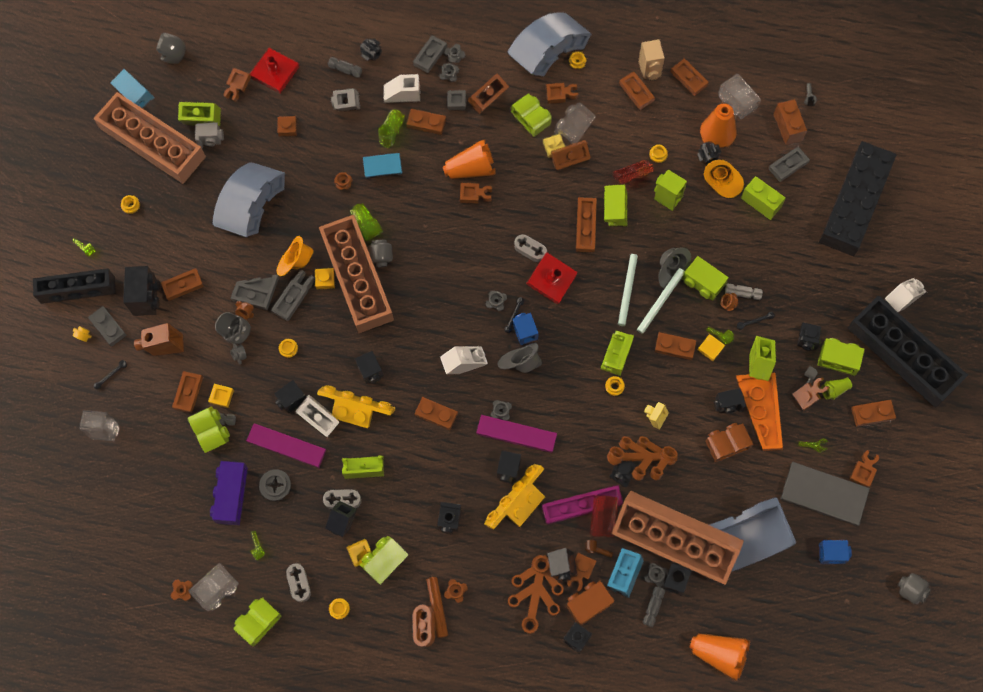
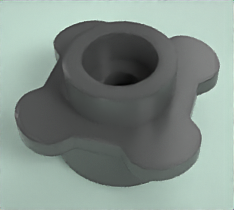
(454, 58)
(449, 68)
(493, 295)
(238, 353)
(501, 405)
(662, 572)

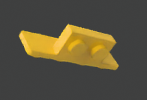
(354, 408)
(520, 501)

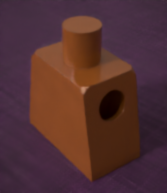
(160, 340)

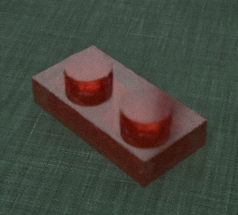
(633, 171)

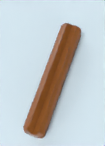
(436, 604)

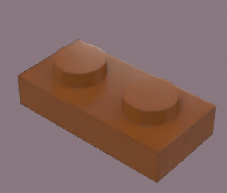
(689, 77)
(636, 90)
(426, 121)
(570, 155)
(182, 284)
(675, 346)
(187, 392)
(436, 413)
(873, 413)

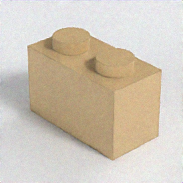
(651, 59)

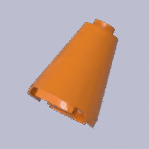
(719, 126)
(471, 162)
(722, 653)

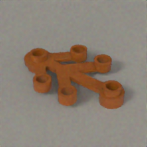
(665, 455)
(537, 591)

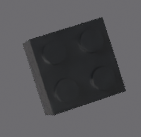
(141, 290)

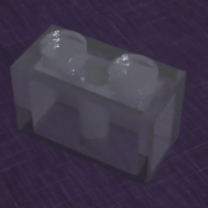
(739, 96)
(99, 425)
(214, 587)

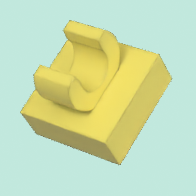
(553, 143)
(657, 415)

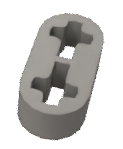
(532, 244)
(342, 494)
(293, 583)

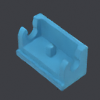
(131, 89)
(382, 165)
(625, 572)

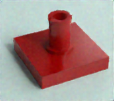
(274, 70)
(551, 278)

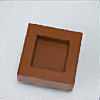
(287, 126)

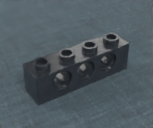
(74, 286)

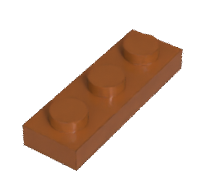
(586, 225)

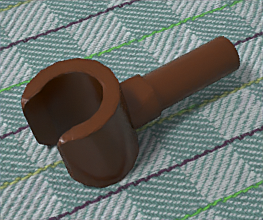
(591, 547)

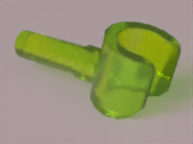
(87, 249)
(726, 338)
(816, 445)
(258, 551)

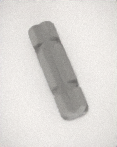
(743, 291)

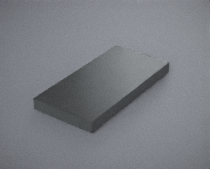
(825, 494)

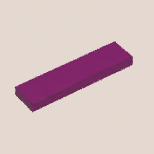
(516, 433)
(286, 445)
(577, 505)

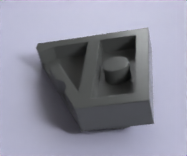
(256, 291)

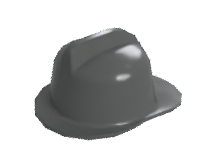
(670, 262)
(522, 359)

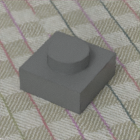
(457, 100)

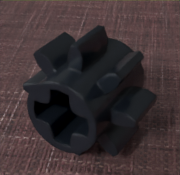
(370, 49)
(709, 152)

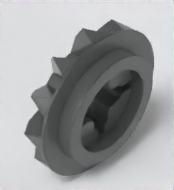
(268, 479)

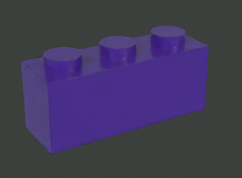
(229, 493)

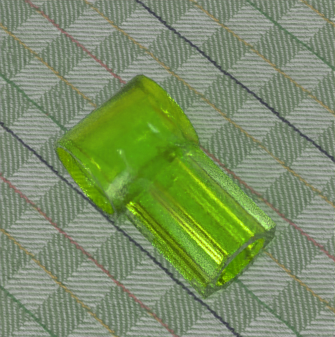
(390, 127)
(368, 226)

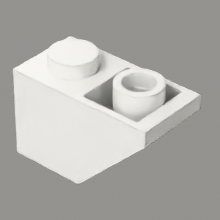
(402, 89)
(905, 294)
(463, 359)

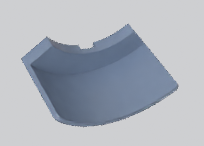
(545, 39)
(243, 197)
(763, 532)

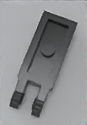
(292, 296)

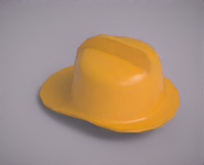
(724, 178)
(295, 257)

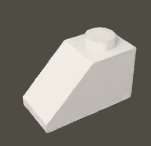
(317, 415)

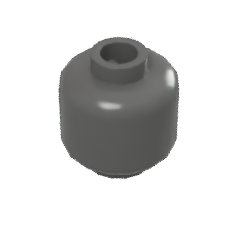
(380, 253)
(914, 588)

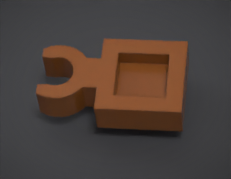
(237, 81)
(557, 92)
(472, 193)
(809, 394)
(863, 471)
(584, 569)

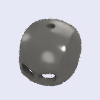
(172, 48)
(232, 328)

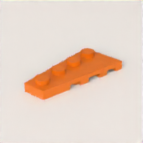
(763, 408)

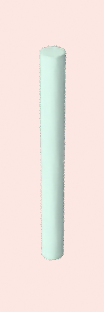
(627, 290)
(660, 301)

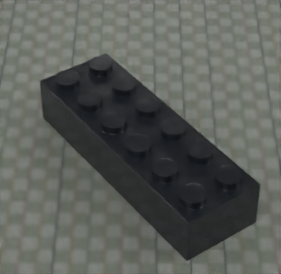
(857, 198)
(907, 351)

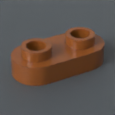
(422, 626)

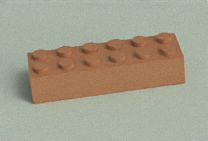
(150, 137)
(356, 274)
(677, 537)

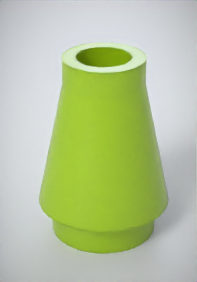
(837, 387)

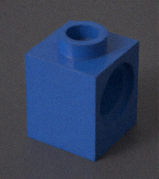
(525, 328)
(834, 552)

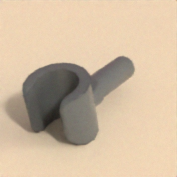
(809, 95)
(811, 374)

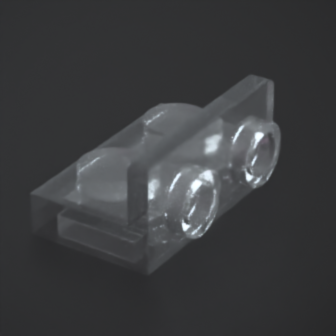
(574, 123)

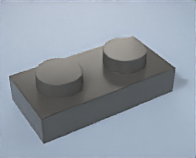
(430, 54)
(789, 164)
(107, 326)

